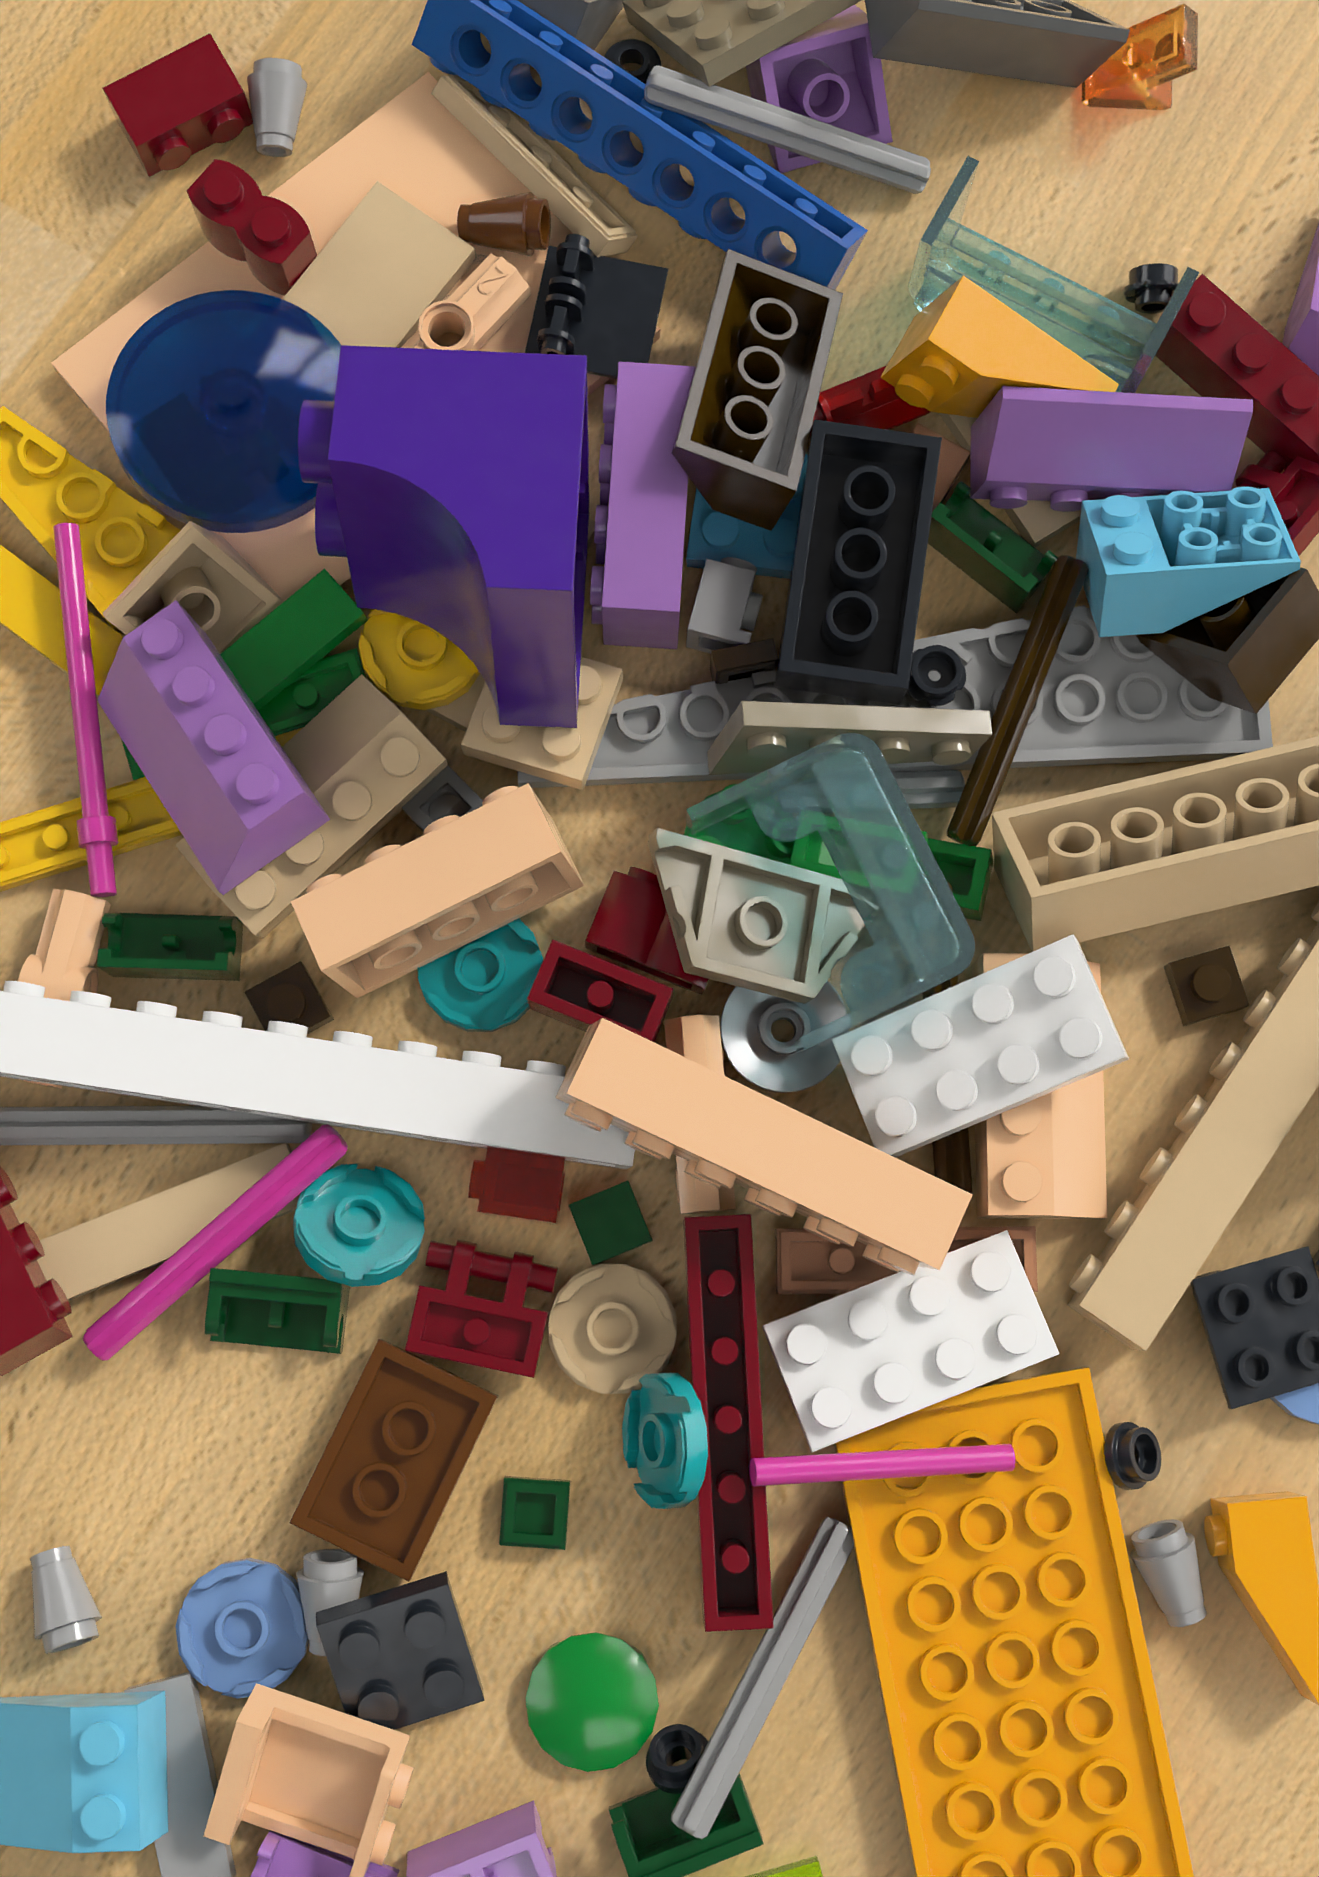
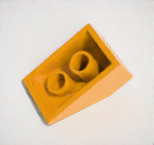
(972, 346)

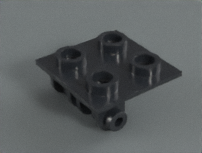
(596, 307)
(1262, 1325)

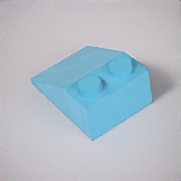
(83, 1771)

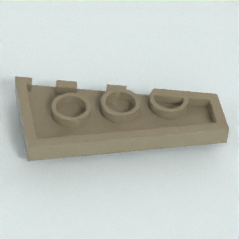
(773, 732)

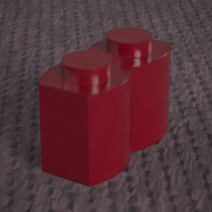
(252, 226)
(637, 930)

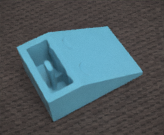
(1178, 555)

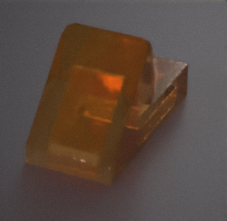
(1144, 67)

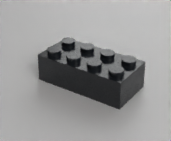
(858, 562)

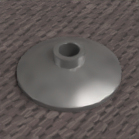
(772, 1063)

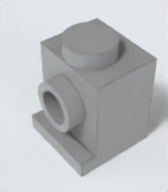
(724, 606)

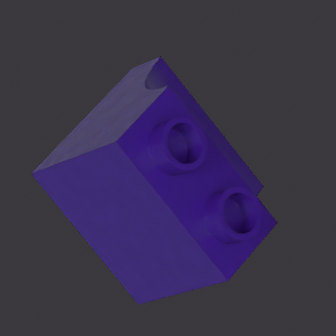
(464, 507)

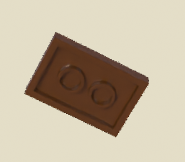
(394, 1459)

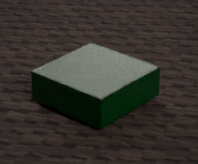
(610, 1223)
(534, 1512)

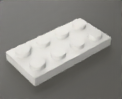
(980, 1048)
(909, 1341)

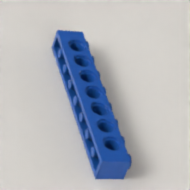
(719, 167)

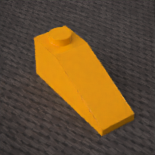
(1271, 1565)

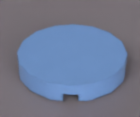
(242, 1627)

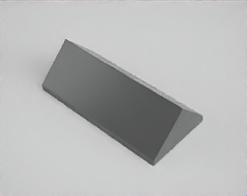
(1001, 38)

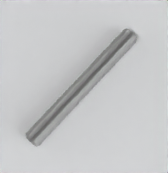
(786, 130)
(143, 1126)
(763, 1679)

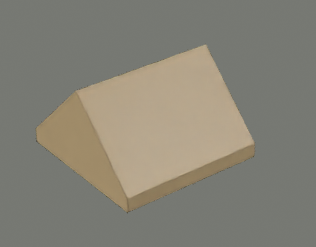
(206, 580)

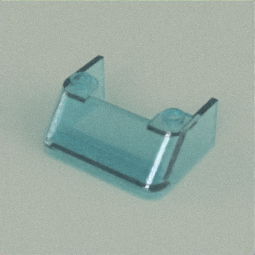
(1077, 317)
(882, 859)

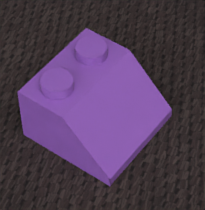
(825, 78)

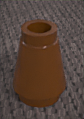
(507, 223)

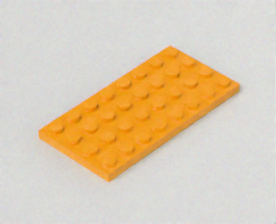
(1014, 1645)

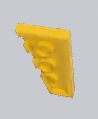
(52, 487)

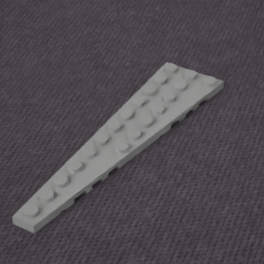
(1097, 706)

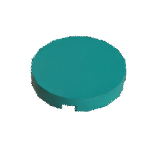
(491, 990)
(359, 1225)
(665, 1440)

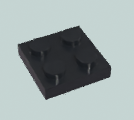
(401, 1654)

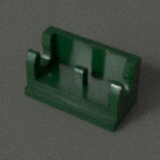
(988, 549)
(172, 946)
(276, 1310)
(658, 1848)

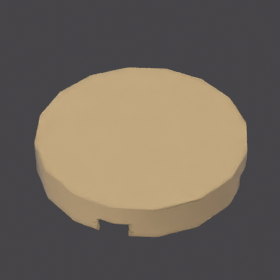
(612, 1328)

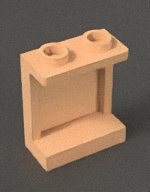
(311, 1777)

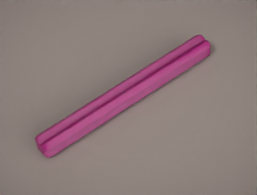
(215, 1242)

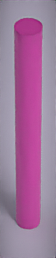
(881, 1464)

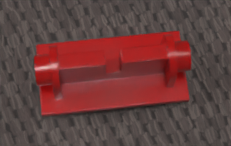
(866, 403)

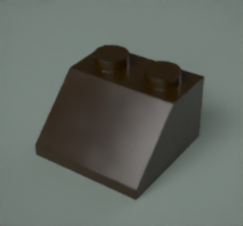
(1247, 644)

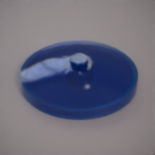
(213, 407)

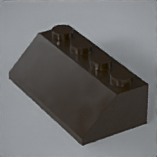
(756, 388)

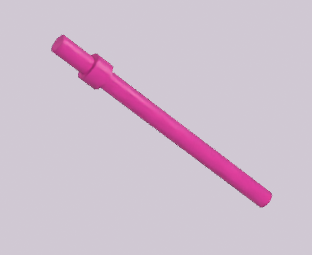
(96, 829)

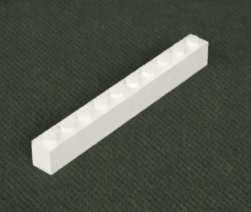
(294, 1076)

